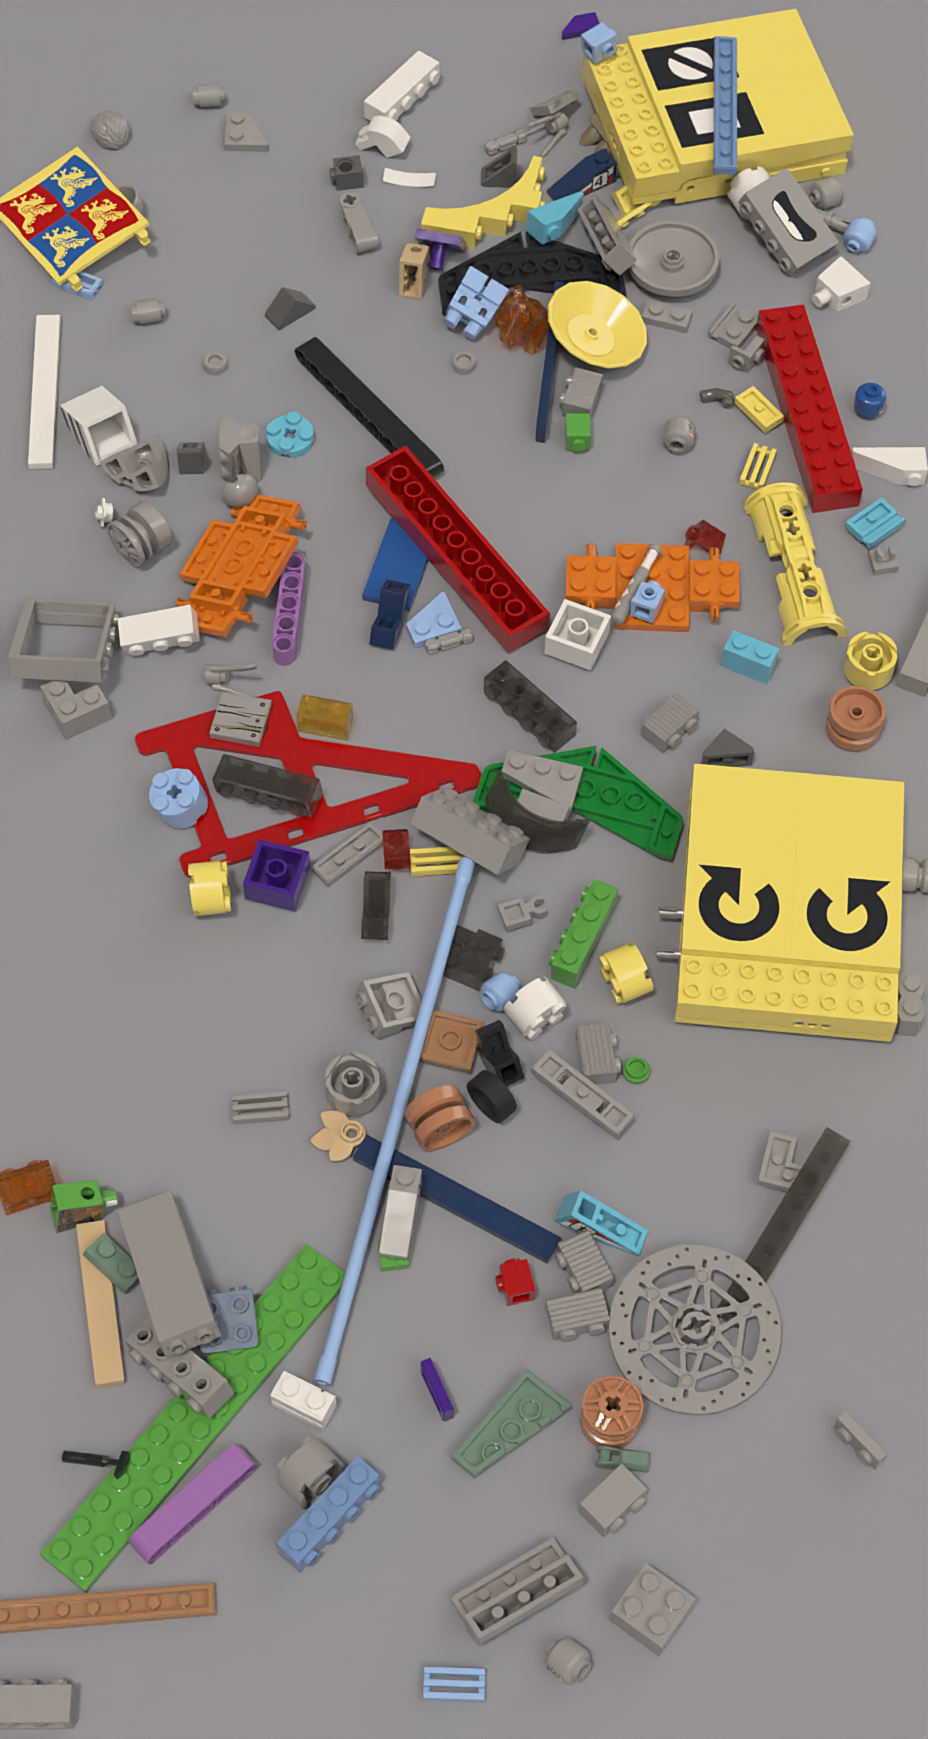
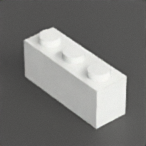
(158, 630)

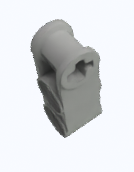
(357, 223)

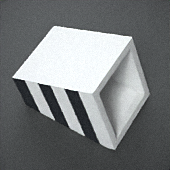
(99, 424)

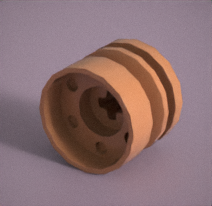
(611, 1427)

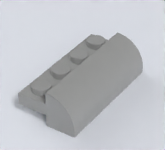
(516, 1591)

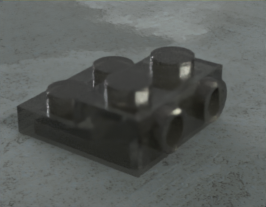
(473, 957)

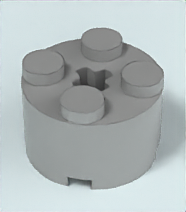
(352, 1084)
(308, 1471)

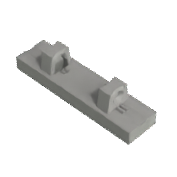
(582, 1093)

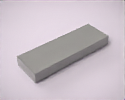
(348, 854)

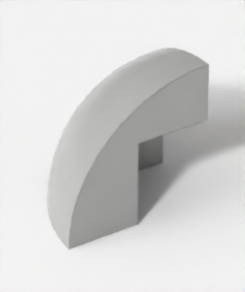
(139, 466)

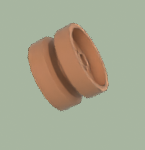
(855, 718)
(439, 1118)

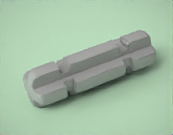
(505, 141)
(448, 640)

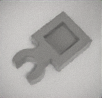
(518, 913)

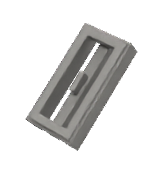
(257, 1098)

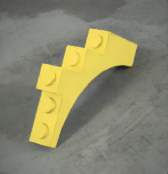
(493, 215)

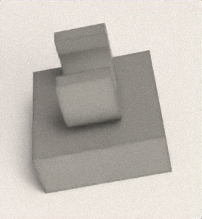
(883, 561)

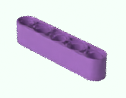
(290, 596)
(192, 1503)

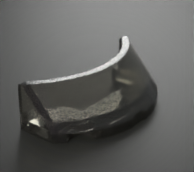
(545, 834)

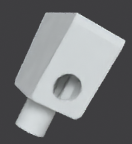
(840, 286)

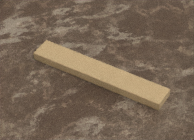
(100, 1312)

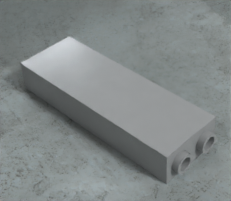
(169, 1274)

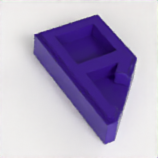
(580, 25)

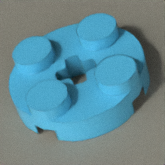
(290, 424)

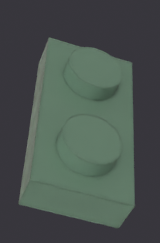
(112, 1262)

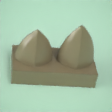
(595, 133)

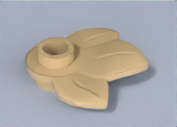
(334, 1135)

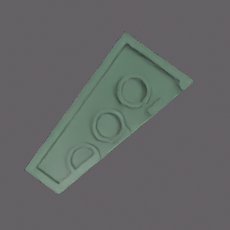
(511, 1422)

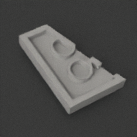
(543, 776)

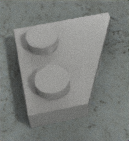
(555, 103)

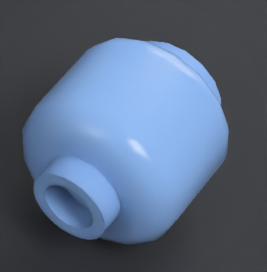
(859, 234)
(499, 990)

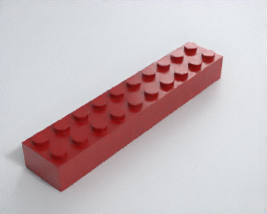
(809, 409)
(457, 549)

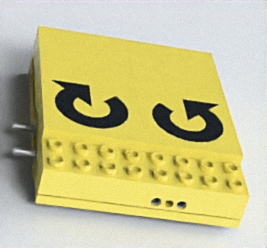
(790, 903)

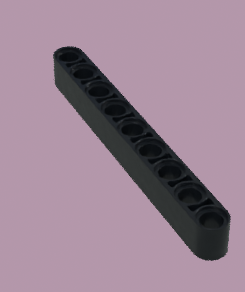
(363, 403)

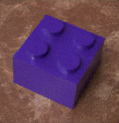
(276, 875)

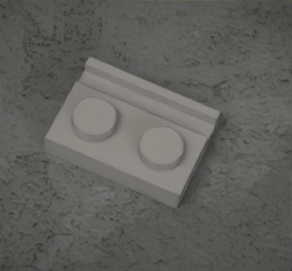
(734, 326)

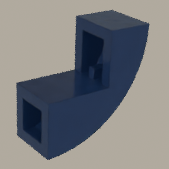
(390, 615)

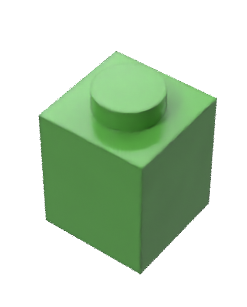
(578, 432)

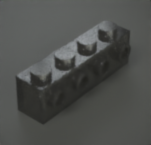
(529, 706)
(267, 785)

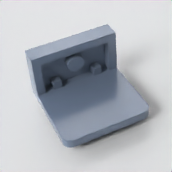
(235, 1320)

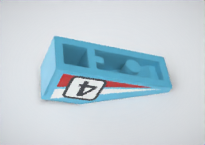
(607, 1226)

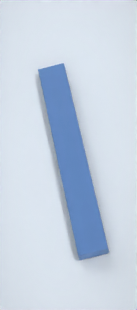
(725, 105)

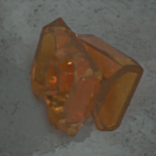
(522, 320)

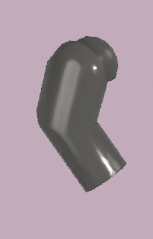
(715, 394)

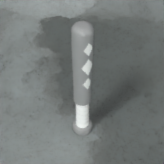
(623, 606)

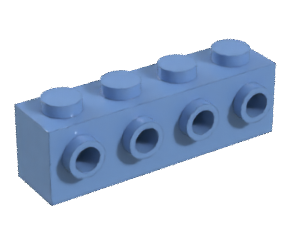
(329, 1514)

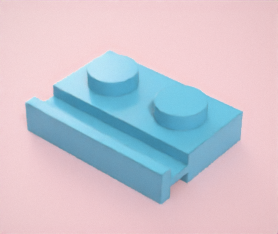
(875, 523)

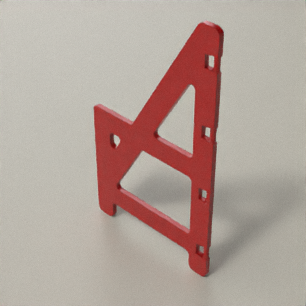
(300, 756)

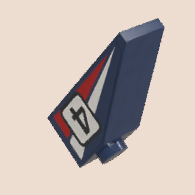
(587, 176)

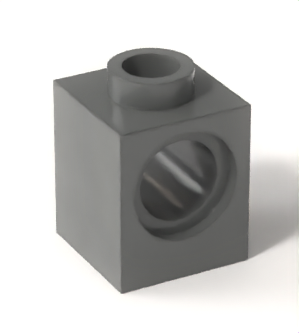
(347, 173)

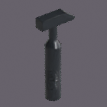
(98, 1460)

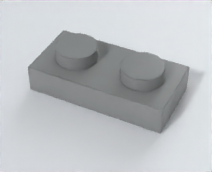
(666, 316)
(867, 1449)

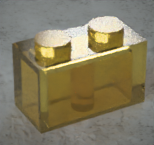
(324, 717)

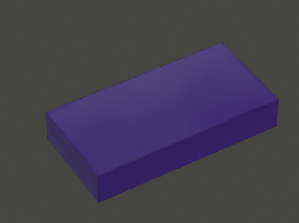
(436, 1389)

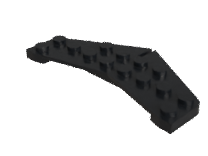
(533, 267)

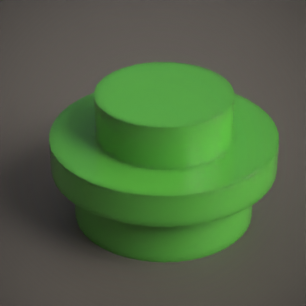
(636, 1070)

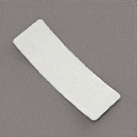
(409, 179)

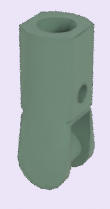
(631, 1459)

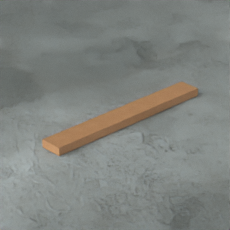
(107, 1608)

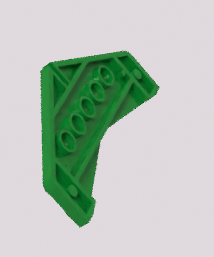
(611, 799)

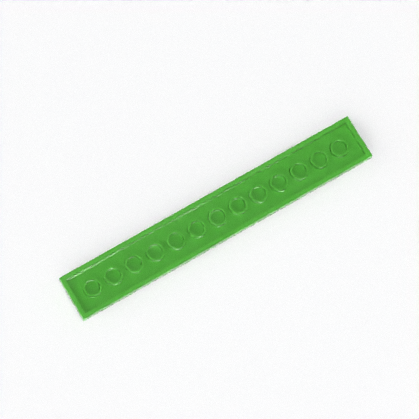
(181, 1436)

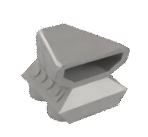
(239, 449)

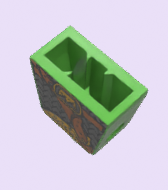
(79, 1203)

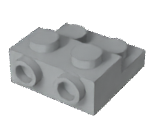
(388, 1003)

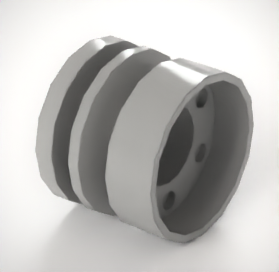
(139, 533)

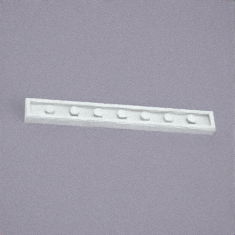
(44, 392)

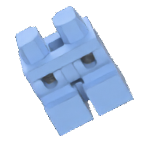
(475, 301)

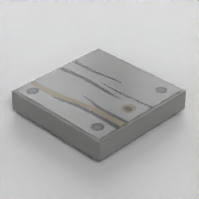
(240, 719)

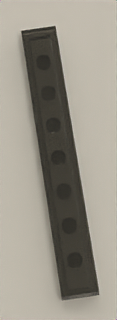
(791, 1212)

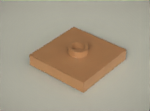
(451, 1041)

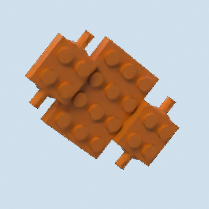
(240, 561)
(687, 586)

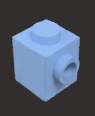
(599, 43)

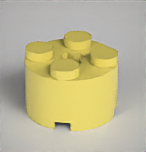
(870, 660)
(209, 888)
(626, 973)

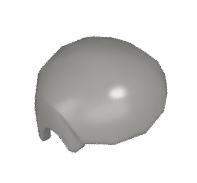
(242, 492)

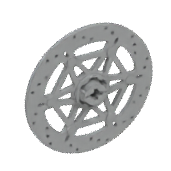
(687, 1340)

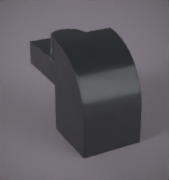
(497, 1053)

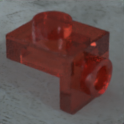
(704, 536)
(396, 849)

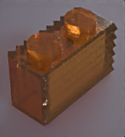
(26, 1186)

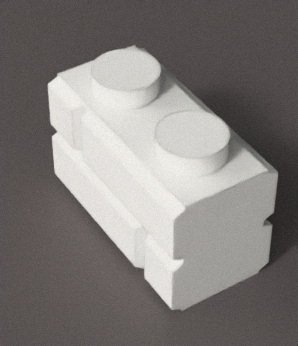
(303, 1400)

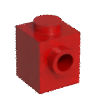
(515, 1281)

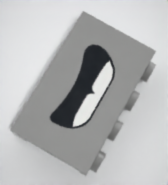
(787, 221)

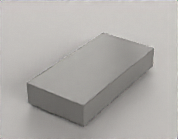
(544, 806)

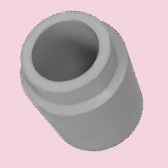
(208, 95)
(147, 311)

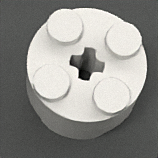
(744, 182)
(536, 1007)

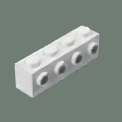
(403, 87)

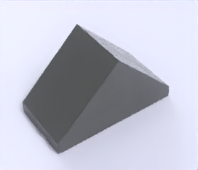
(501, 171)
(288, 307)
(191, 458)
(728, 751)

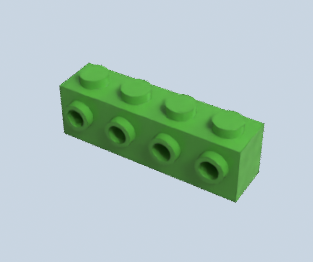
(584, 933)

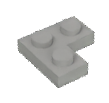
(777, 1165)

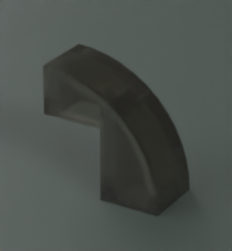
(376, 905)

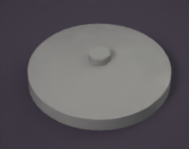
(674, 258)

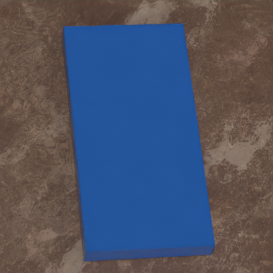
(398, 561)

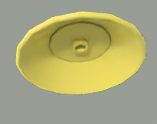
(597, 324)

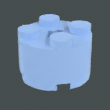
(178, 798)

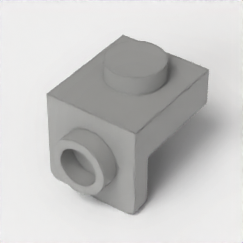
(747, 358)

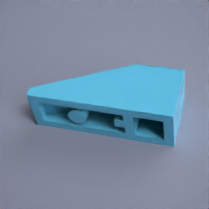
(554, 218)

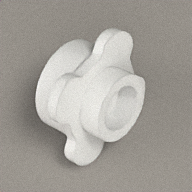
(104, 512)

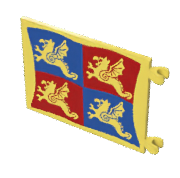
(70, 217)

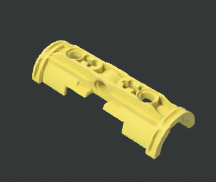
(795, 609)

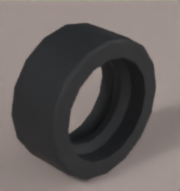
(491, 1096)

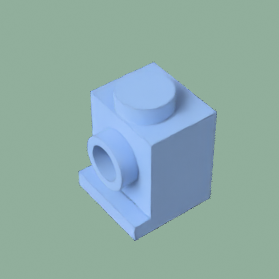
(650, 597)

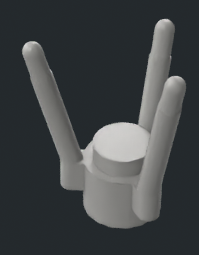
(554, 124)
(219, 674)

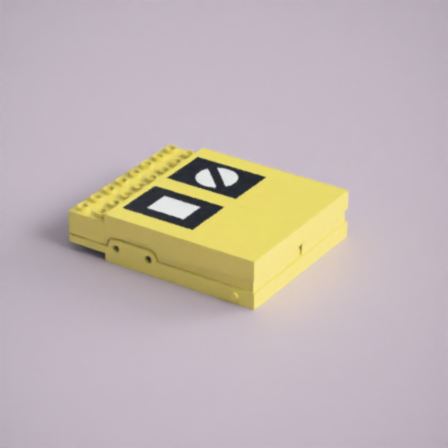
(660, 107)

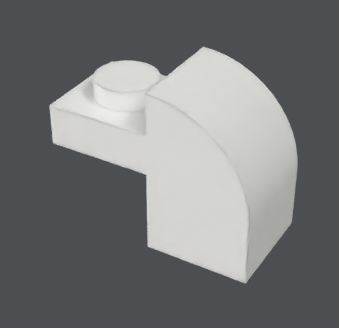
(385, 134)

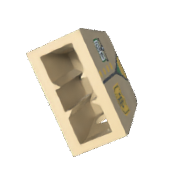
(413, 261)

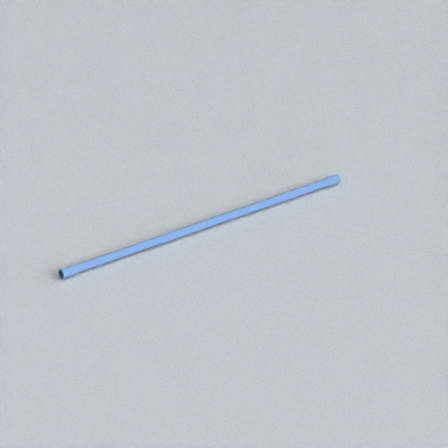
(328, 1359)

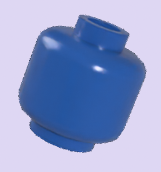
(869, 400)

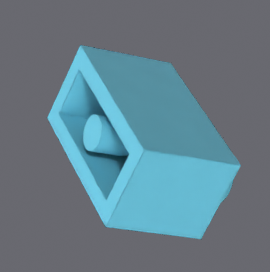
(749, 657)

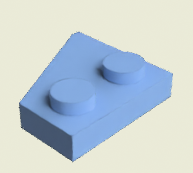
(433, 621)

